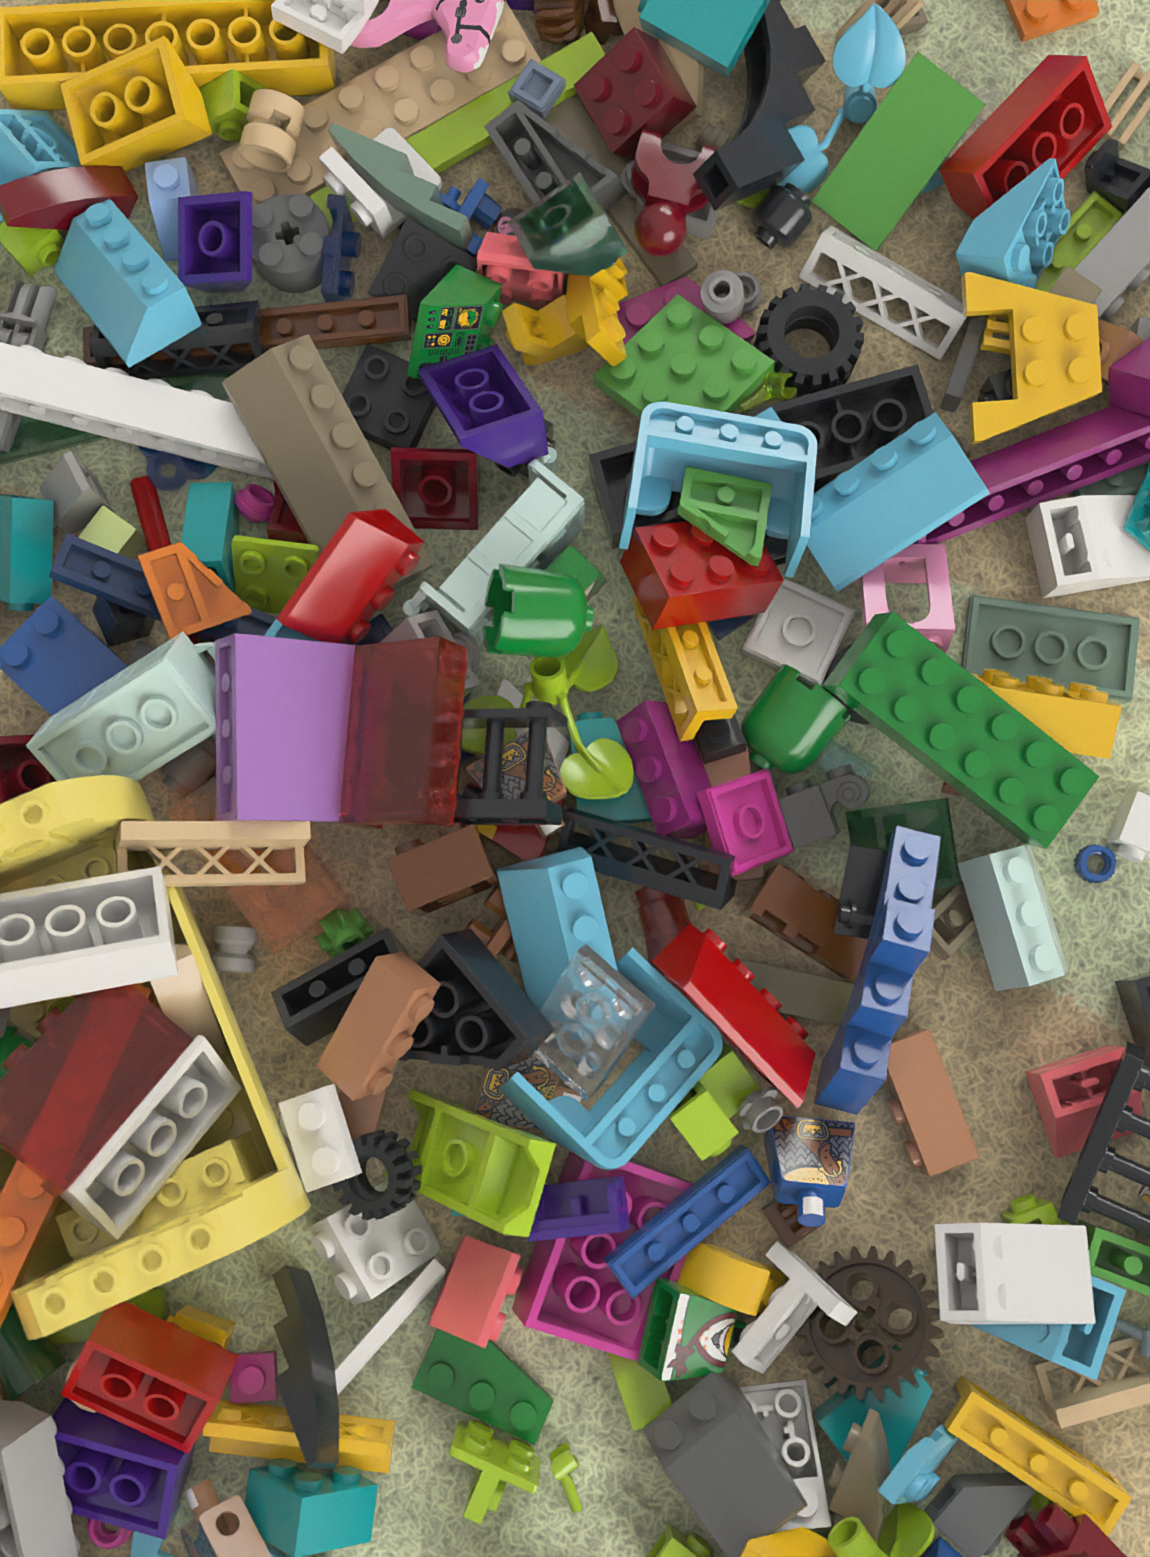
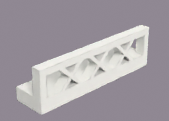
(892, 277)

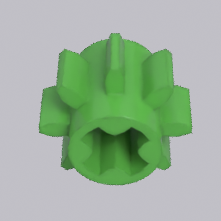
(342, 931)

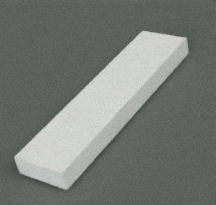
(390, 1320)

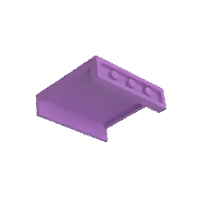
(281, 727)

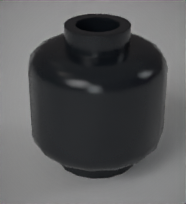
(781, 216)

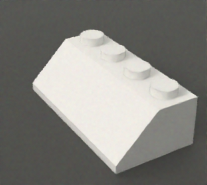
(153, 1140)

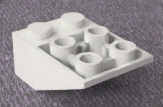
(1083, 544)
(1013, 1274)
(789, 1424)

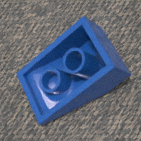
(57, 657)

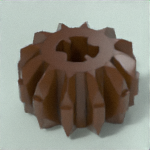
(559, 20)

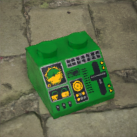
(455, 318)

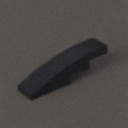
(310, 1381)

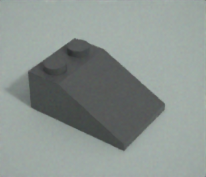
(724, 1464)

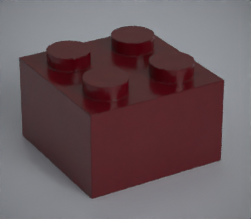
(632, 91)

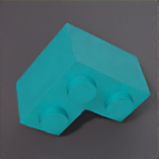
(309, 1510)

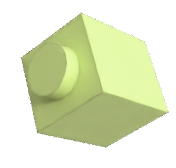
(113, 533)

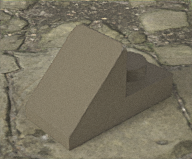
(951, 922)

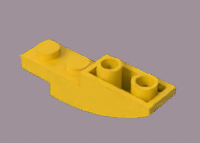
(594, 308)

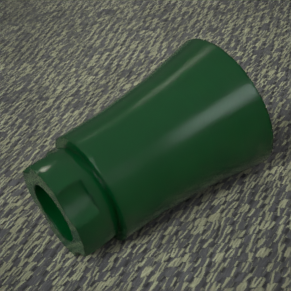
(24, 1360)

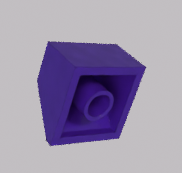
(215, 241)

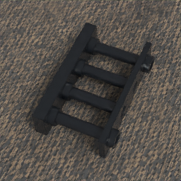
(490, 805)
(1100, 1156)

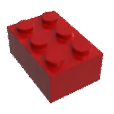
(692, 578)

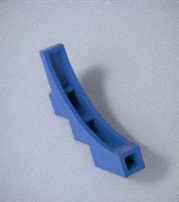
(882, 991)

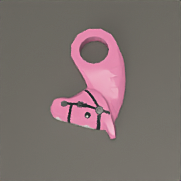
(465, 23)

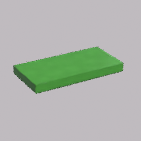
(898, 151)

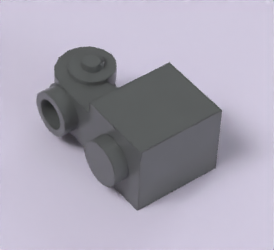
(810, 809)

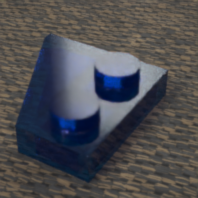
(339, 250)

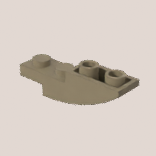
(862, 1476)

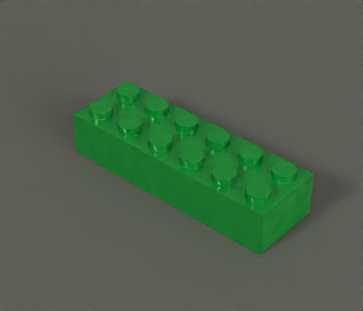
(960, 730)

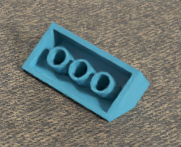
(124, 284)
(891, 501)
(552, 914)

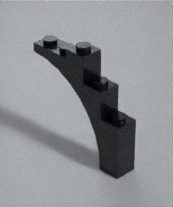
(762, 148)

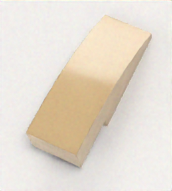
(186, 1000)

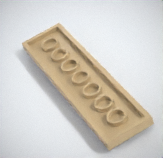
(397, 94)

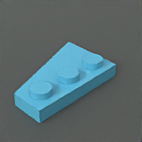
(915, 1473)

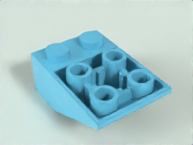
(1018, 231)
(1069, 1345)

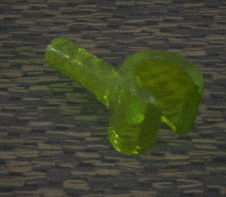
(772, 388)

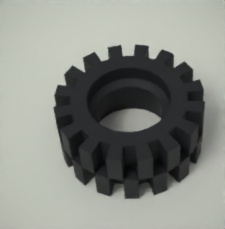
(400, 1176)

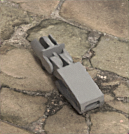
(24, 324)

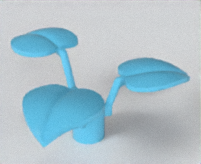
(864, 58)

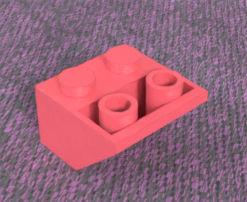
(505, 262)
(1071, 1095)
(475, 1291)

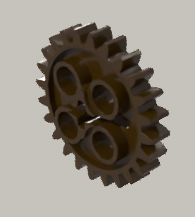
(890, 1292)

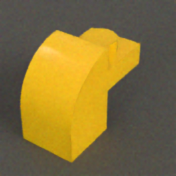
(542, 333)
(730, 1278)

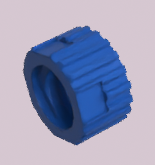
(1083, 870)

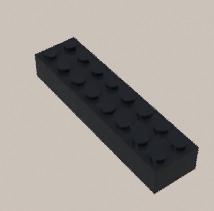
(845, 420)

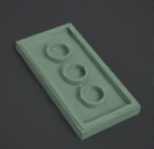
(1052, 644)

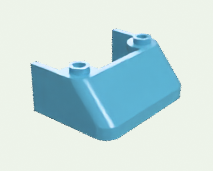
(727, 444)
(676, 1054)

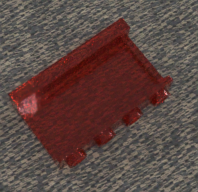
(404, 733)
(83, 1080)

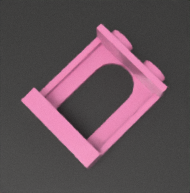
(914, 565)

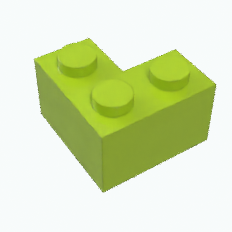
(711, 1102)

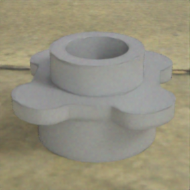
(760, 1110)

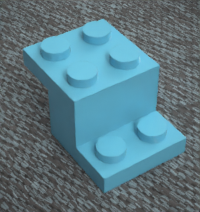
(33, 144)

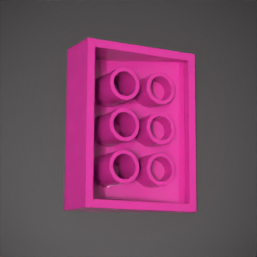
(572, 1288)

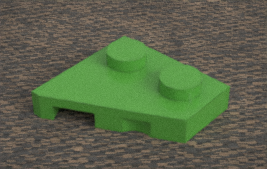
(727, 510)

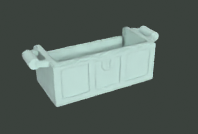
(526, 536)
(134, 717)

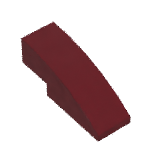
(59, 195)

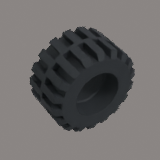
(820, 313)

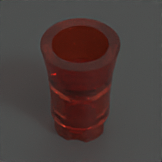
(661, 919)

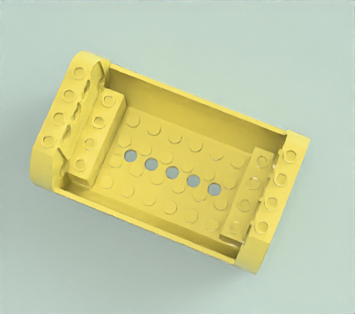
(237, 1175)

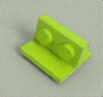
(269, 570)
(496, 1463)

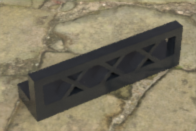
(220, 329)
(647, 869)

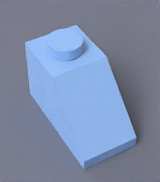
(165, 184)

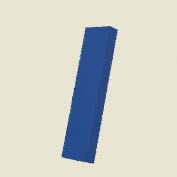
(687, 1221)

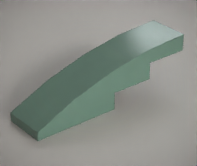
(393, 179)

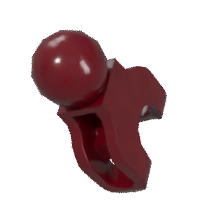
(667, 195)

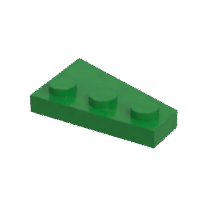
(483, 1385)

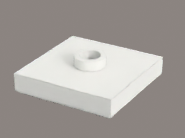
(799, 631)

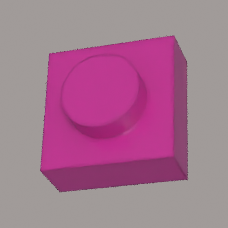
(254, 1377)

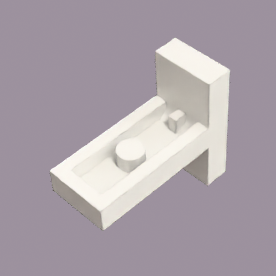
(788, 1310)

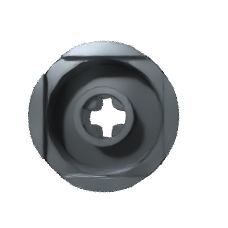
(283, 222)

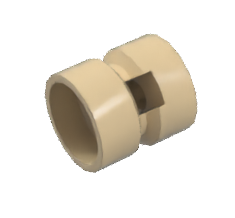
(271, 130)

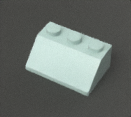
(1013, 918)

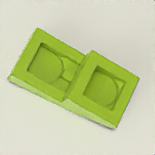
(641, 1392)

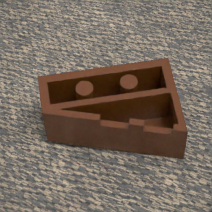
(805, 920)

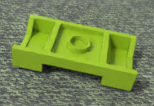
(478, 1164)

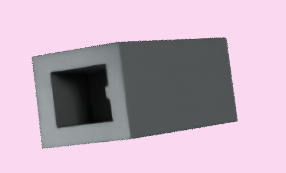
(978, 1508)

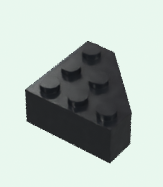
(477, 1010)

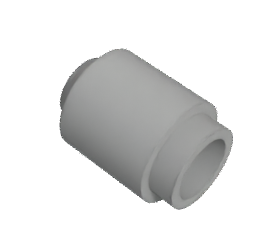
(726, 308)
(191, 768)

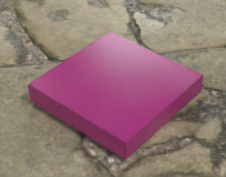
(746, 820)

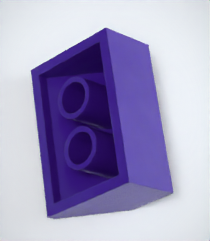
(488, 406)
(119, 1471)

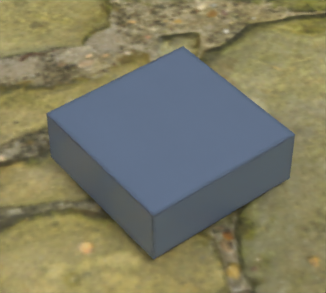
(537, 88)

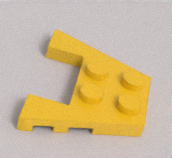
(1050, 352)

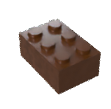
(442, 869)

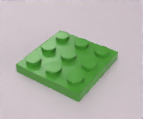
(684, 361)

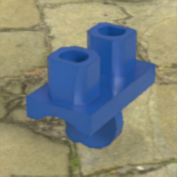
(476, 206)

